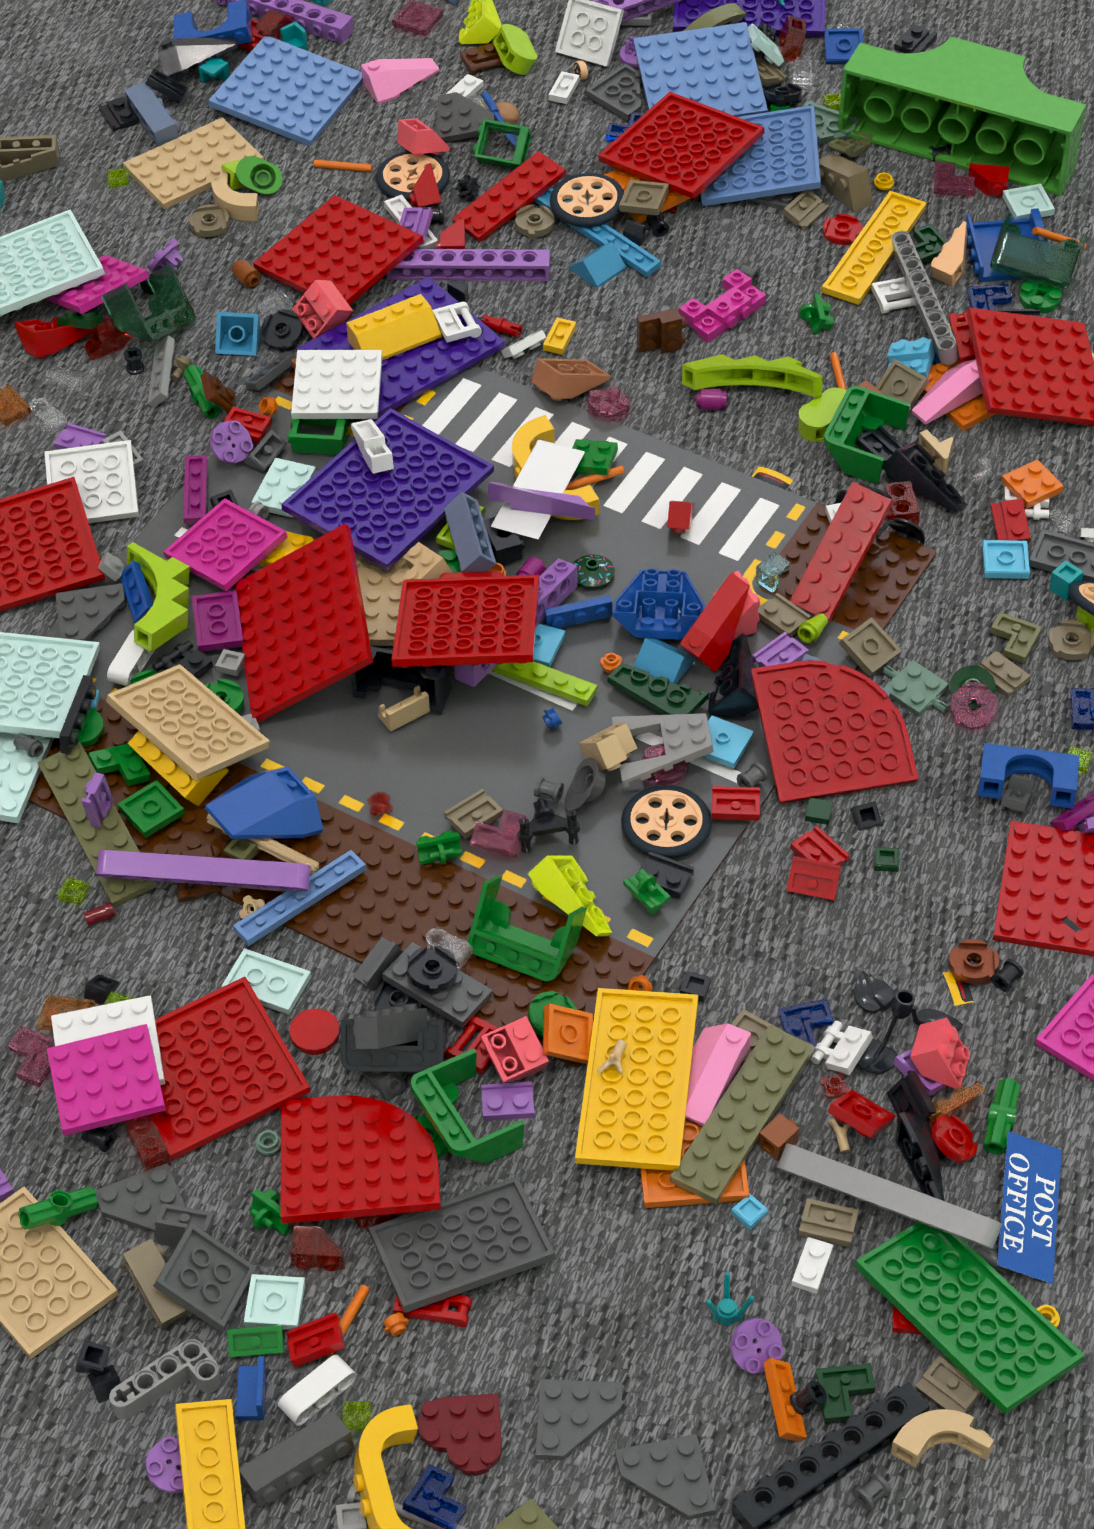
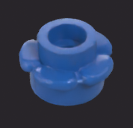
(551, 718)

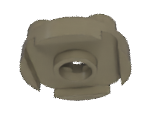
(543, 223)
(217, 225)
(1077, 650)

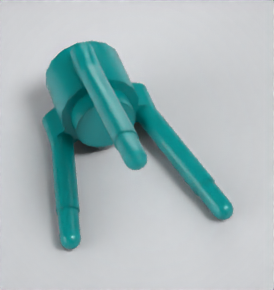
(727, 1309)

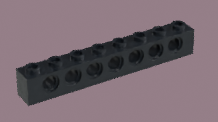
(826, 1472)

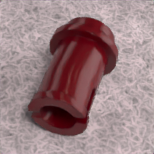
(99, 914)

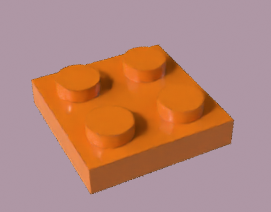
(1032, 483)
(567, 1033)

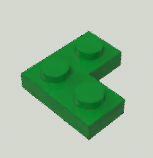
(123, 759)

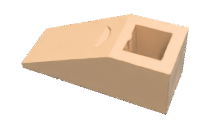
(951, 261)

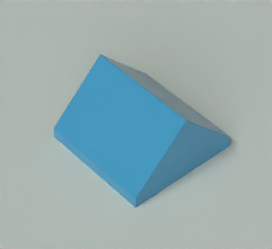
(599, 265)
(237, 333)
(663, 660)

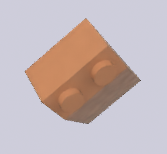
(567, 377)

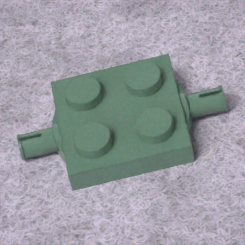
(916, 688)

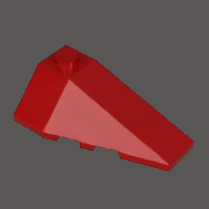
(47, 337)
(715, 628)

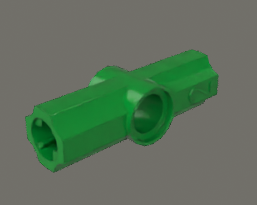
(193, 379)
(1001, 1116)
(57, 1208)

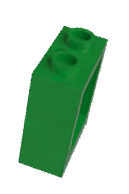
(521, 148)
(318, 443)

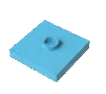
(1005, 559)
(547, 644)
(728, 741)

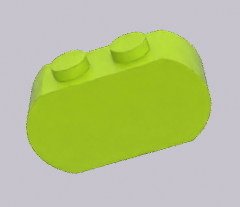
(515, 49)
(818, 413)

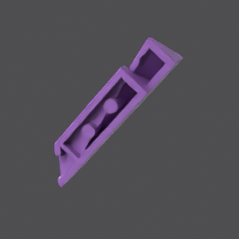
(541, 501)

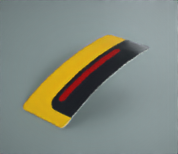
(772, 477)
(959, 990)

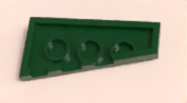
(657, 691)

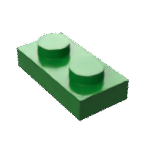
(255, 1340)

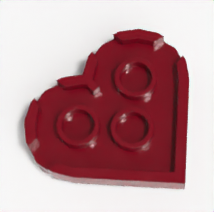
(464, 1429)

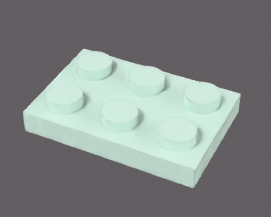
(281, 482)
(273, 981)

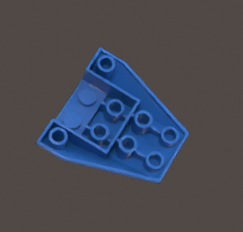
(659, 604)
(267, 807)

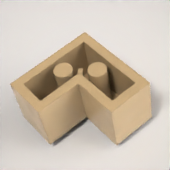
(424, 564)
(609, 746)

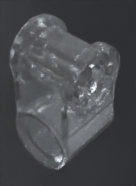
(803, 73)
(47, 416)
(458, 947)

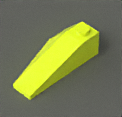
(481, 23)
(564, 884)

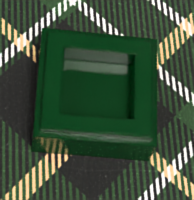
(819, 811)
(886, 859)

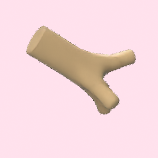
(615, 1057)
(841, 1135)

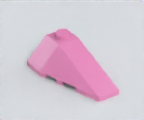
(390, 77)
(949, 392)
(713, 1067)

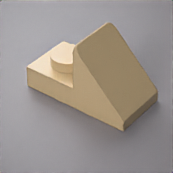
(938, 450)

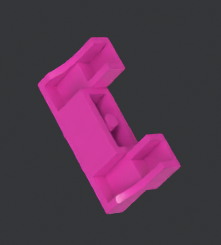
(725, 310)

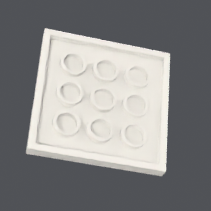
(337, 384)
(103, 478)
(106, 1019)

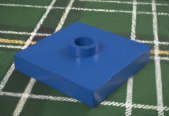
(841, 44)

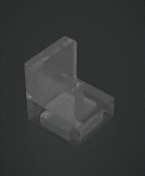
(275, 302)

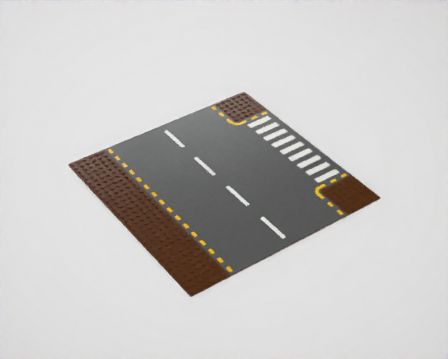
(496, 731)

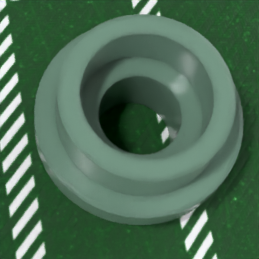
(265, 1137)

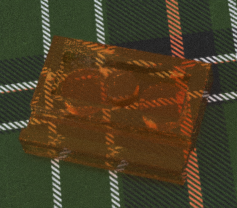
(11, 405)
(58, 1005)
(961, 1096)

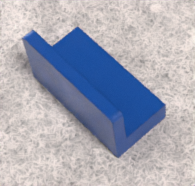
(251, 1392)

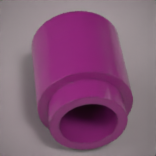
(711, 399)
(532, 566)

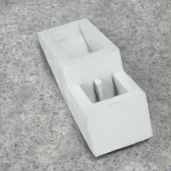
(372, 446)

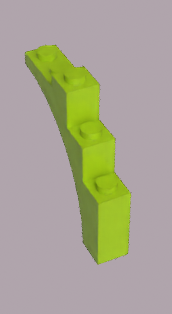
(752, 370)
(169, 611)

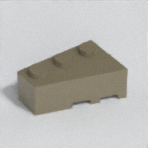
(27, 155)
(846, 181)
(144, 1266)

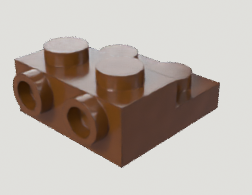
(661, 331)

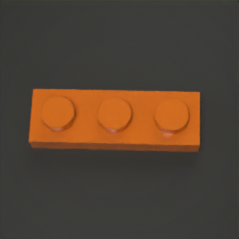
(781, 1386)

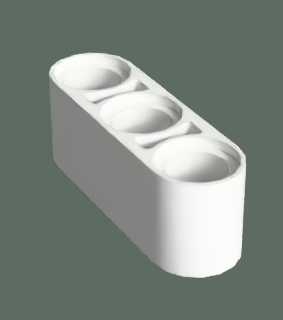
(128, 662)
(317, 1390)

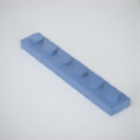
(294, 902)

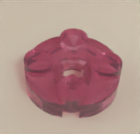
(608, 402)
(964, 715)
(670, 776)

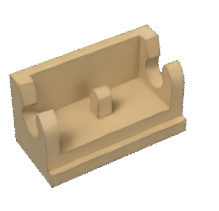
(405, 710)

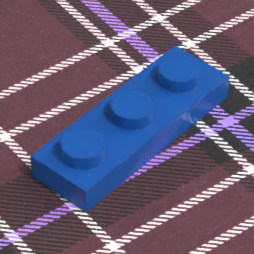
(136, 590)
(578, 612)

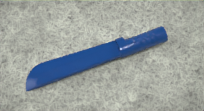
(494, 109)

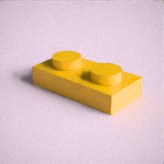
(559, 336)

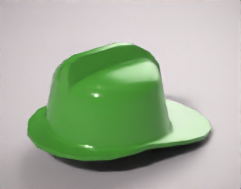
(259, 175)

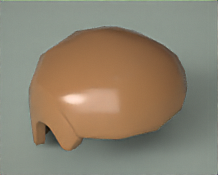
(508, 112)

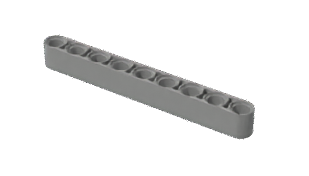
(924, 297)
(890, 1196)

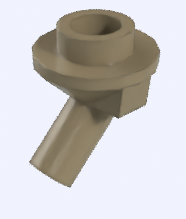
(181, 364)

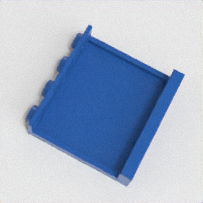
(983, 239)

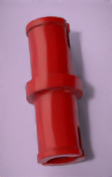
(502, 326)

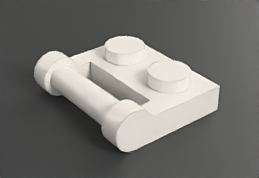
(892, 290)
(450, 324)

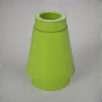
(812, 628)

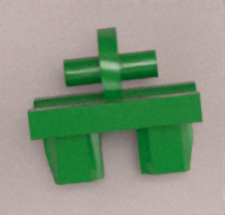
(817, 314)
(439, 847)
(647, 891)
(267, 1211)

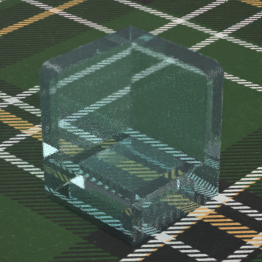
(769, 570)

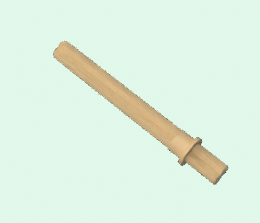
(277, 849)

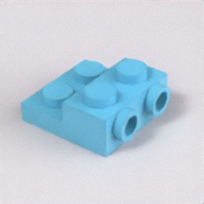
(914, 354)

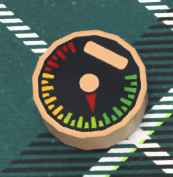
(580, 68)

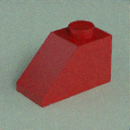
(989, 178)
(425, 190)
(453, 236)
(680, 515)

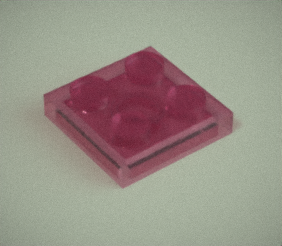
(417, 17)

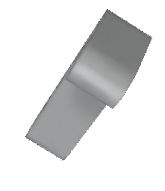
(163, 1383)

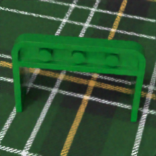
(861, 411)
(515, 947)
(437, 1094)

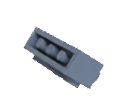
(152, 113)
(469, 534)

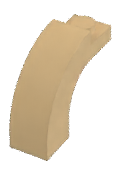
(238, 205)
(937, 1428)

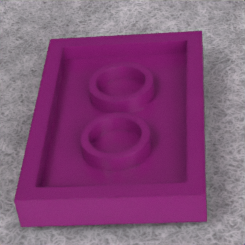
(217, 621)

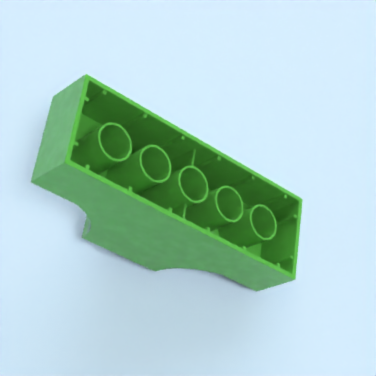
(965, 99)

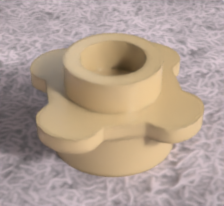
(248, 903)

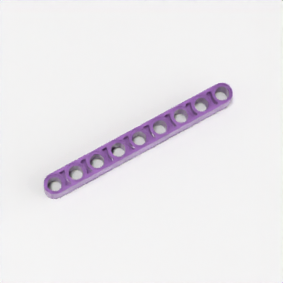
(203, 870)

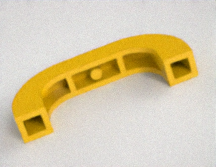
(522, 446)
(385, 1430)

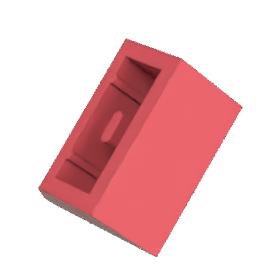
(419, 138)
(322, 308)
(749, 615)
(515, 1050)
(940, 1053)

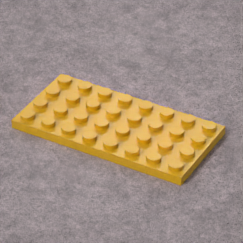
(638, 1114)

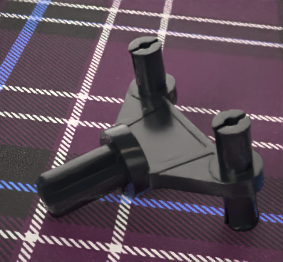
(546, 823)

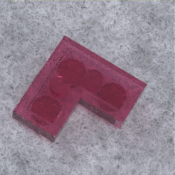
(947, 183)
(499, 840)
(34, 1047)

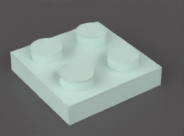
(763, 43)
(1023, 199)
(274, 1301)

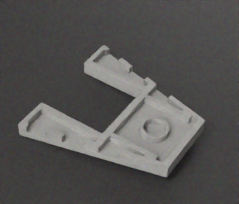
(683, 736)

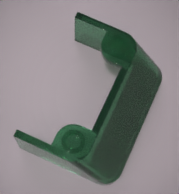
(1035, 258)
(168, 305)

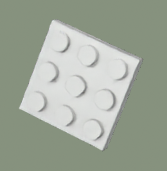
(589, 31)

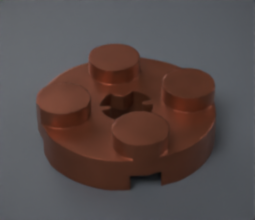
(973, 973)

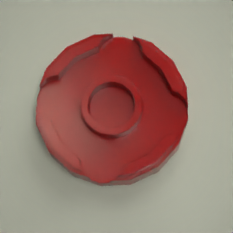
(843, 234)
(314, 1031)
(953, 1138)

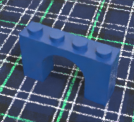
(236, 25)
(1056, 768)

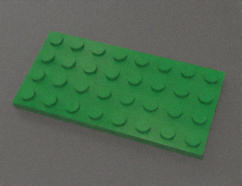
(970, 1314)

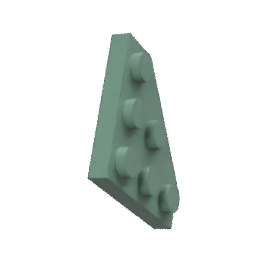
(827, 124)

